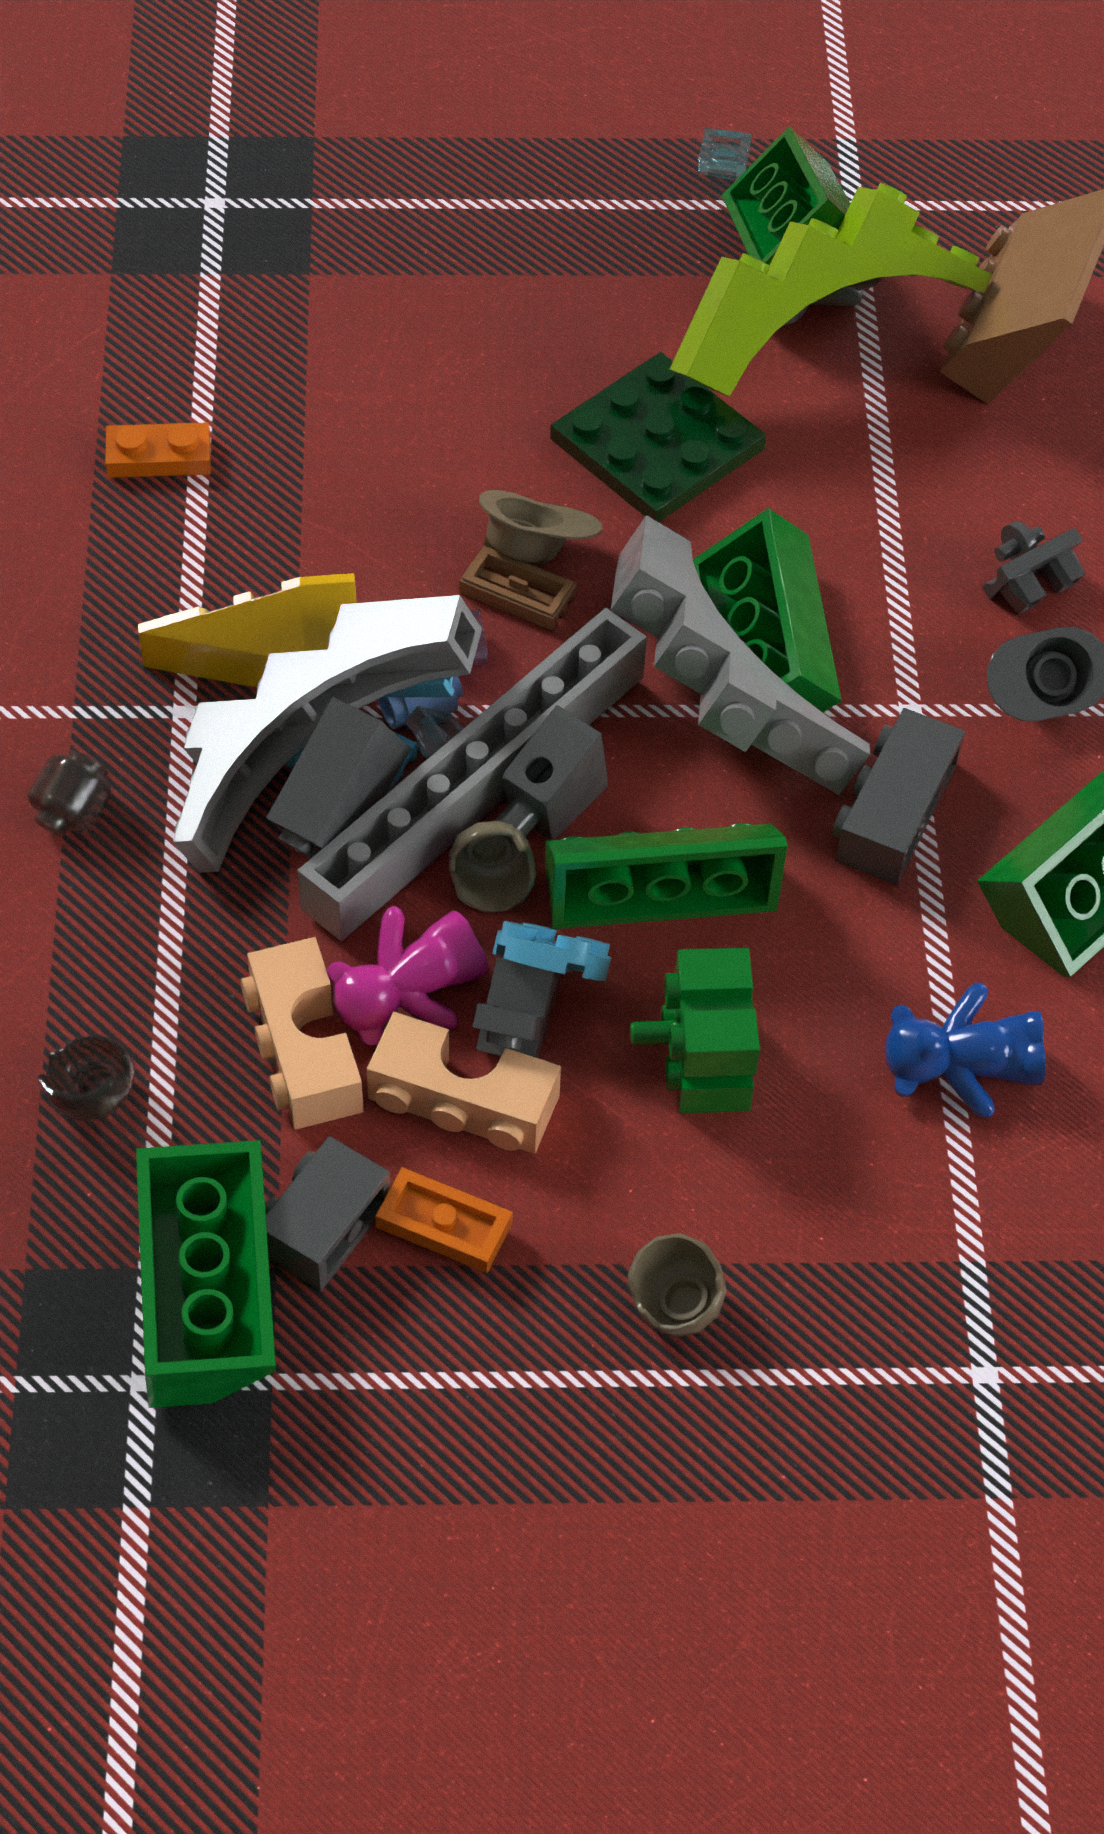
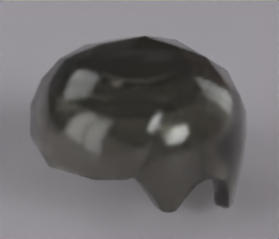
(88, 1077)

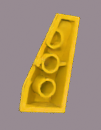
(237, 639)

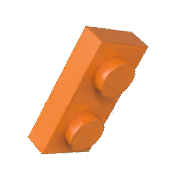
(158, 450)
(444, 1219)

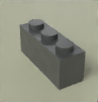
(897, 795)

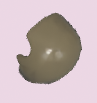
(492, 866)
(677, 1284)

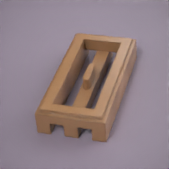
(513, 593)

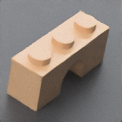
(313, 1075)
(504, 1106)

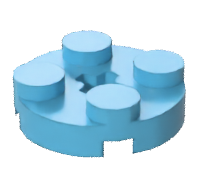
(536, 947)

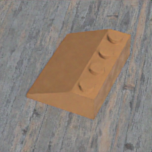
(1032, 297)

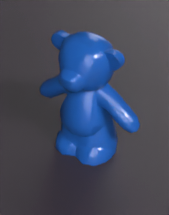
(999, 1049)

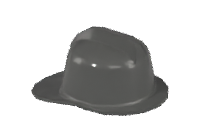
(1047, 674)

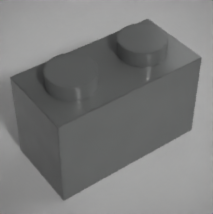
(324, 1211)

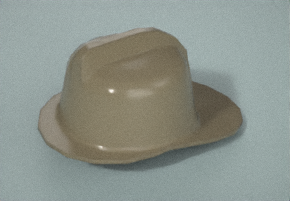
(530, 528)

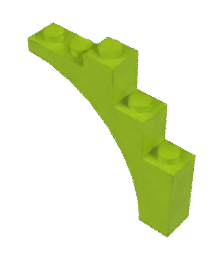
(753, 300)

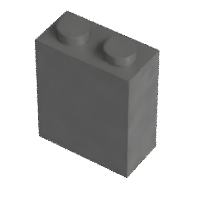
(336, 777)

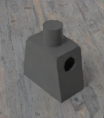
(554, 776)

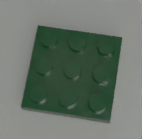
(657, 438)

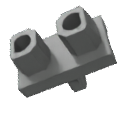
(1017, 577)

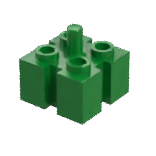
(708, 1030)

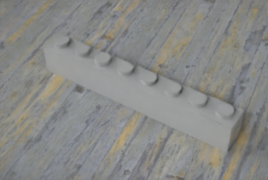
(464, 777)

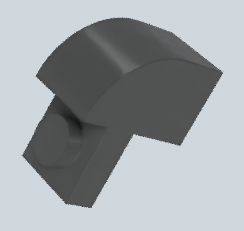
(516, 1009)

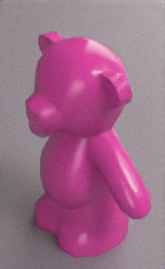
(438, 959)

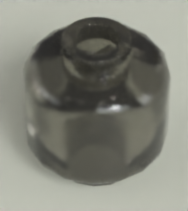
(69, 793)

